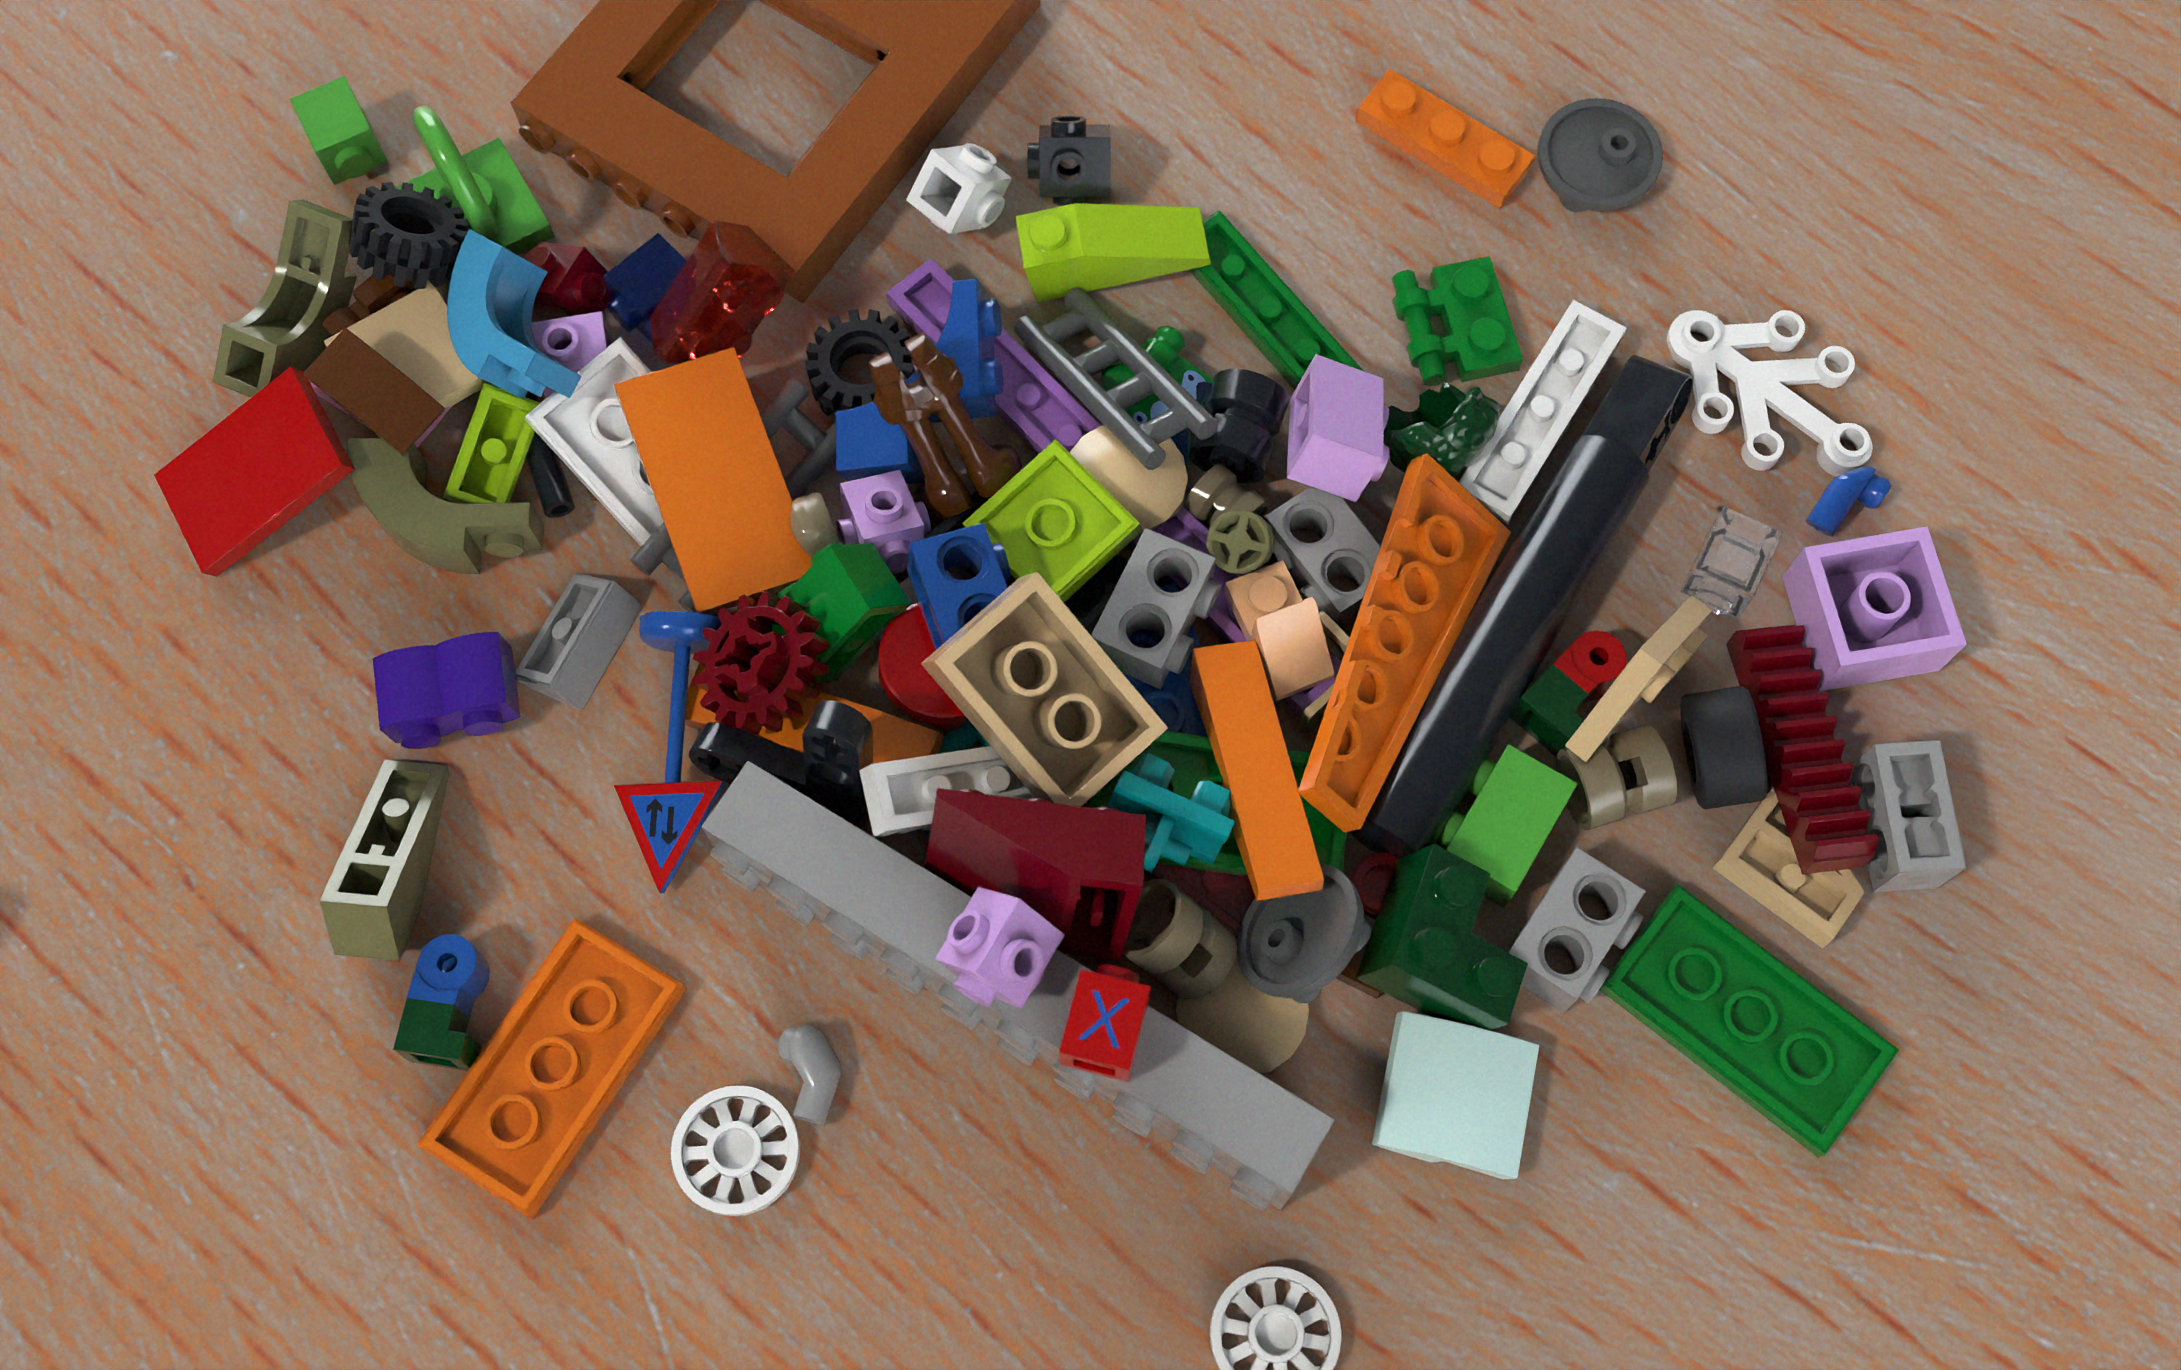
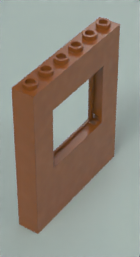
(693, 177)

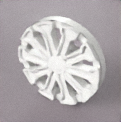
(735, 1150)
(1275, 1329)

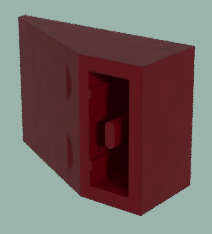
(1062, 860)

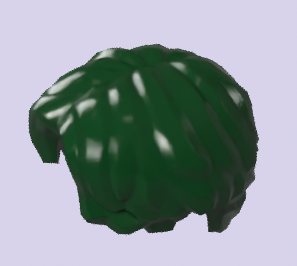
(1445, 426)

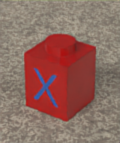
(1105, 1022)

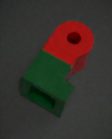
(1577, 676)

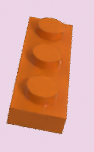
(1444, 138)

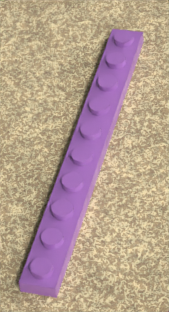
(1044, 411)

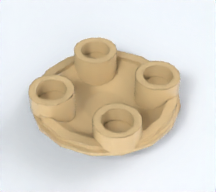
(1146, 494)
(1246, 1022)

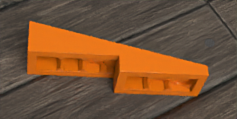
(1256, 769)

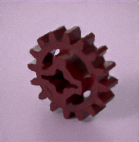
(760, 663)

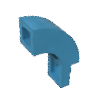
(491, 320)

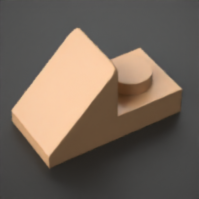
(1284, 628)

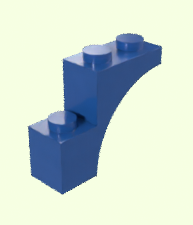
(873, 447)

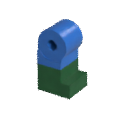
(440, 1004)

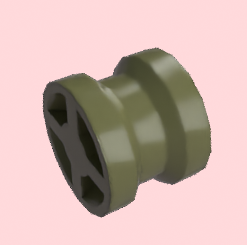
(1230, 539)

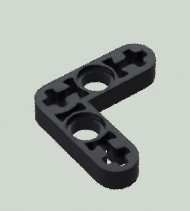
(834, 750)

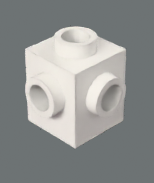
(960, 188)

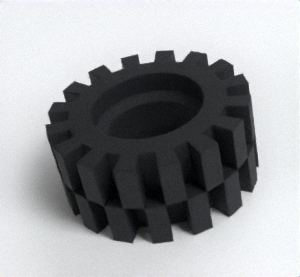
(406, 234)
(844, 342)

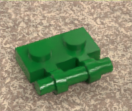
(1473, 317)

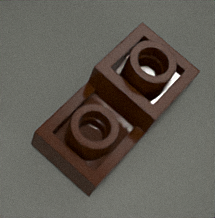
(374, 391)

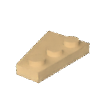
(1644, 675)

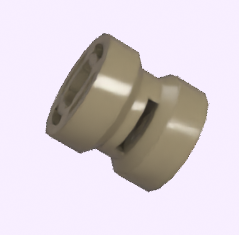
(1219, 493)

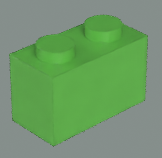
(1508, 819)

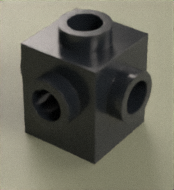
(1071, 181)

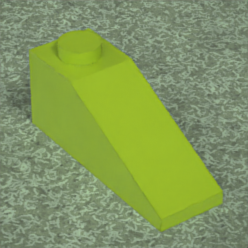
(1107, 245)

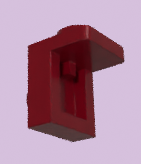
(571, 280)

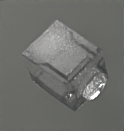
(1731, 562)

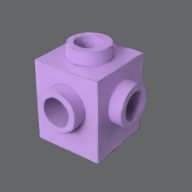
(883, 514)
(998, 948)

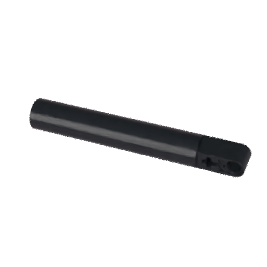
(1526, 606)

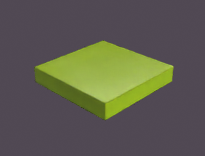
(1056, 522)

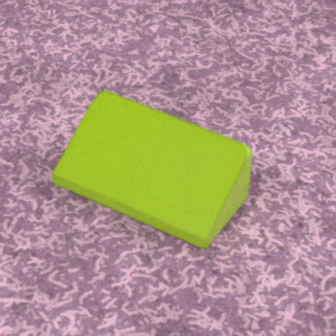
(492, 449)

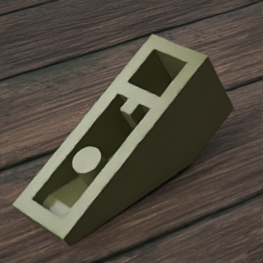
(385, 862)

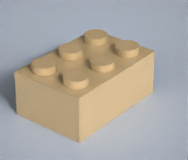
(1044, 694)

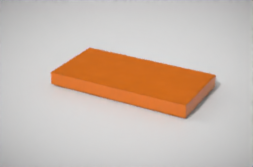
(714, 479)
(552, 1068)

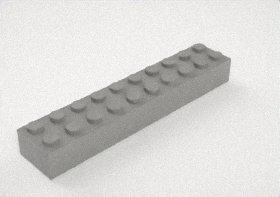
(902, 915)

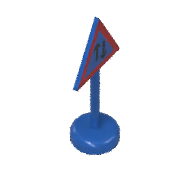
(672, 812)

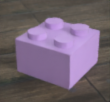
(1874, 608)

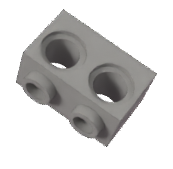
(1343, 551)
(1142, 605)
(1911, 814)
(1562, 924)

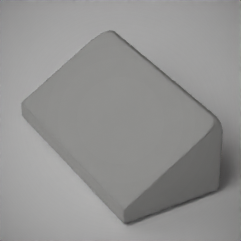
(578, 640)

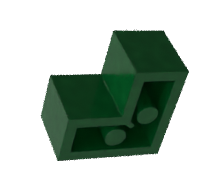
(1426, 946)

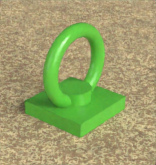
(482, 185)

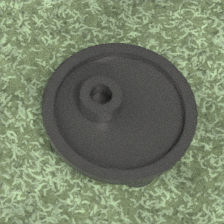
(1599, 155)
(1302, 940)

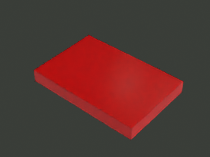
(253, 472)

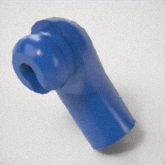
(1842, 494)

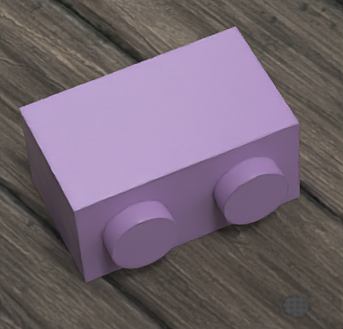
(1337, 429)

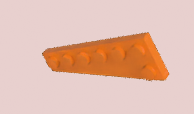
(1411, 614)

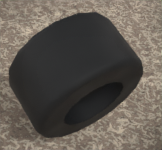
(1723, 747)

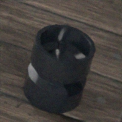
(1248, 416)

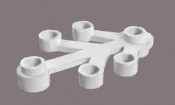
(1763, 384)

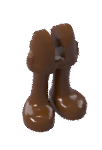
(938, 393)

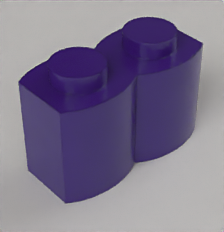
(446, 689)

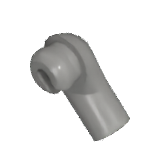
(817, 1066)

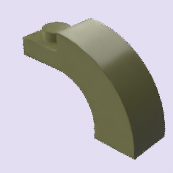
(303, 292)
(432, 528)

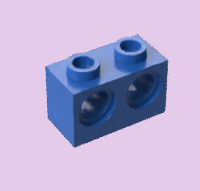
(949, 601)

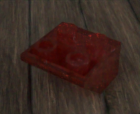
(719, 295)

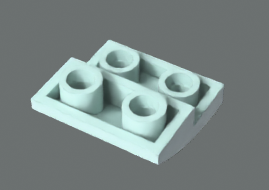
(1456, 1095)

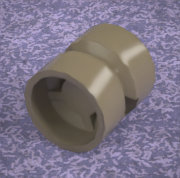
(1626, 773)
(1179, 941)

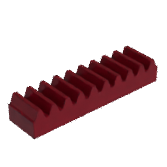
(1802, 751)

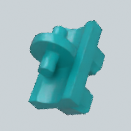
(1173, 823)

